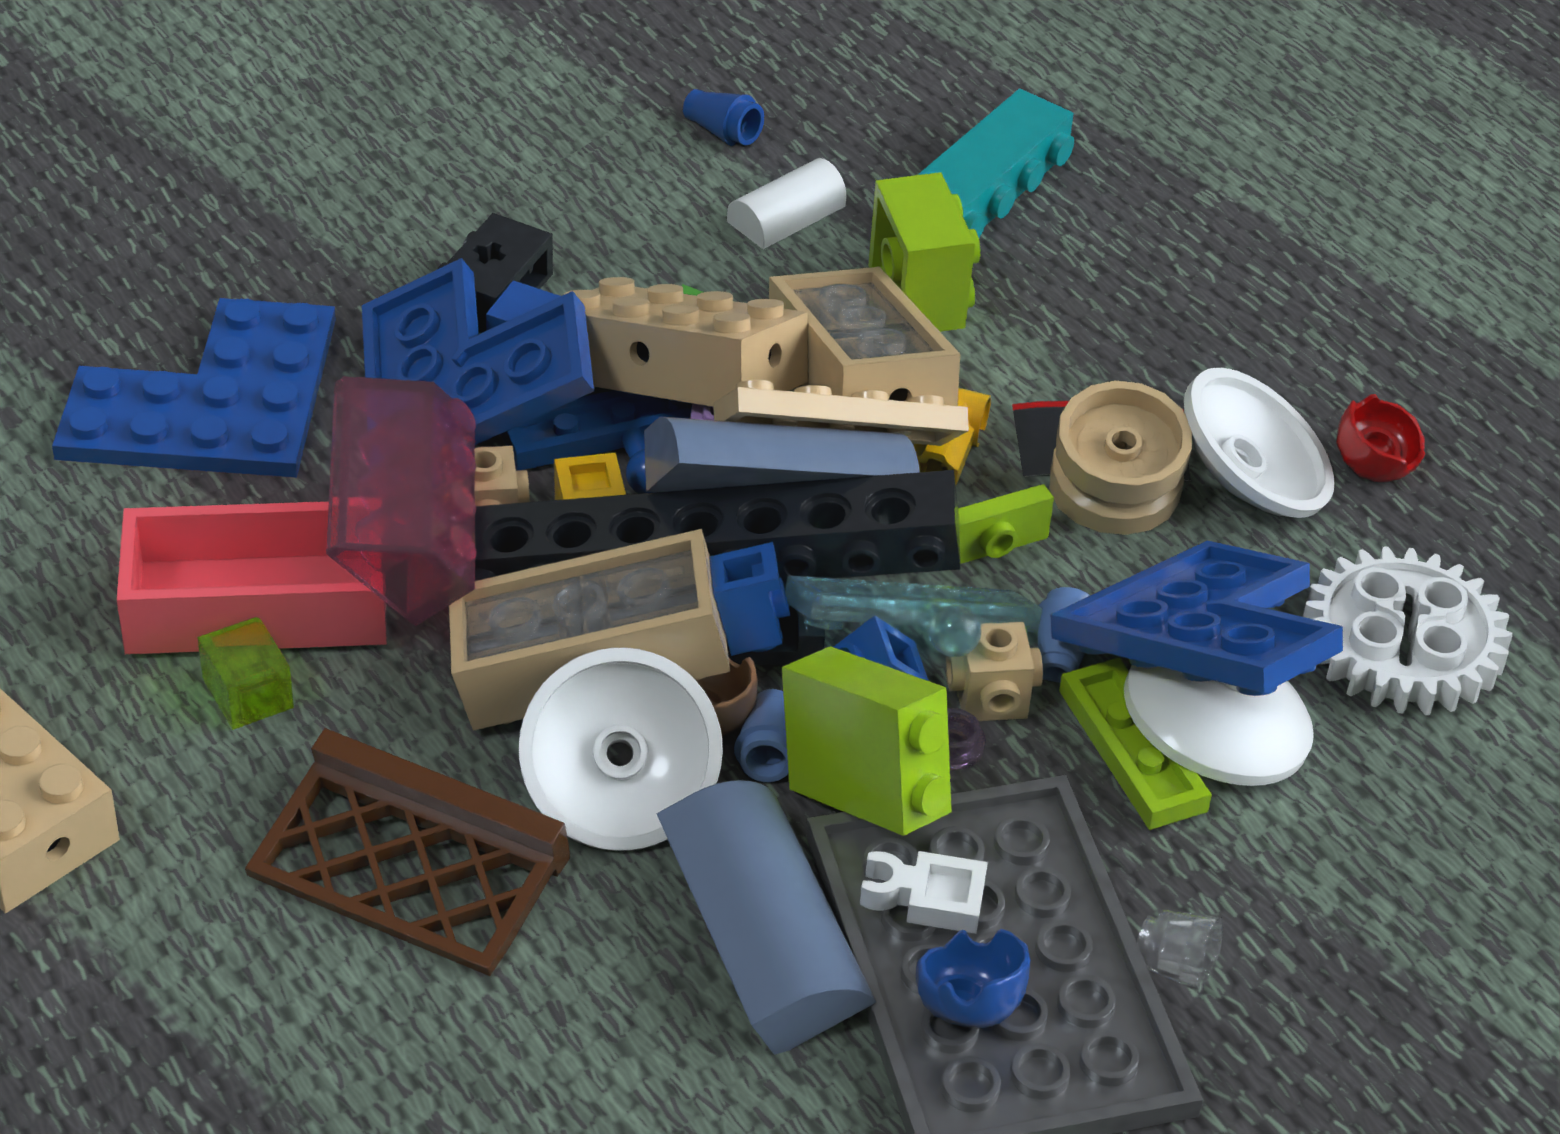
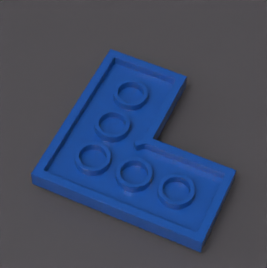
(501, 374)
(236, 415)
(1206, 619)

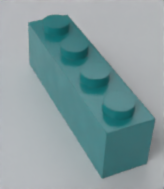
(1005, 156)

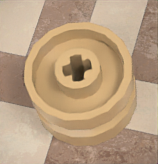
(1120, 457)

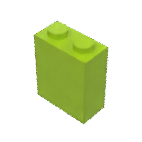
(867, 739)

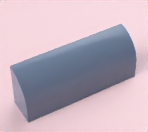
(731, 454)
(765, 912)

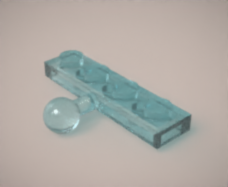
(945, 612)

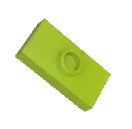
(1004, 523)

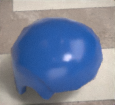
(973, 980)

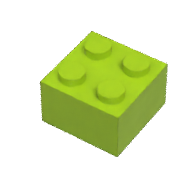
(925, 246)

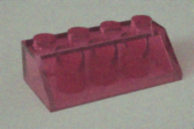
(403, 492)

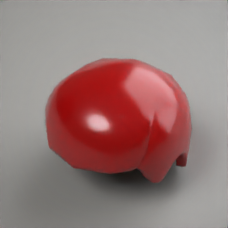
(1380, 440)

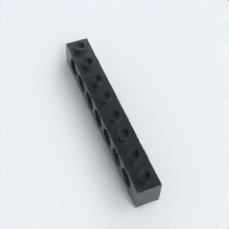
(815, 525)

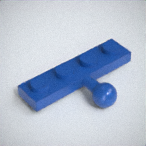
(592, 427)

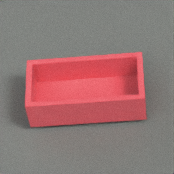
(224, 564)

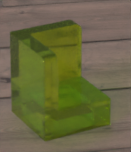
(245, 672)

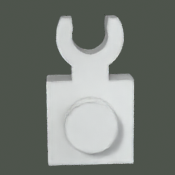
(938, 890)

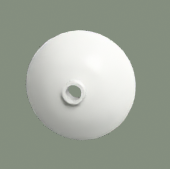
(1257, 444)
(610, 700)
(1219, 729)

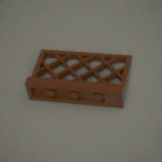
(447, 812)

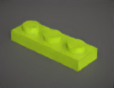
(1152, 781)

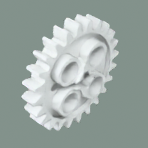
(1452, 630)

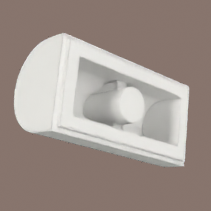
(788, 203)

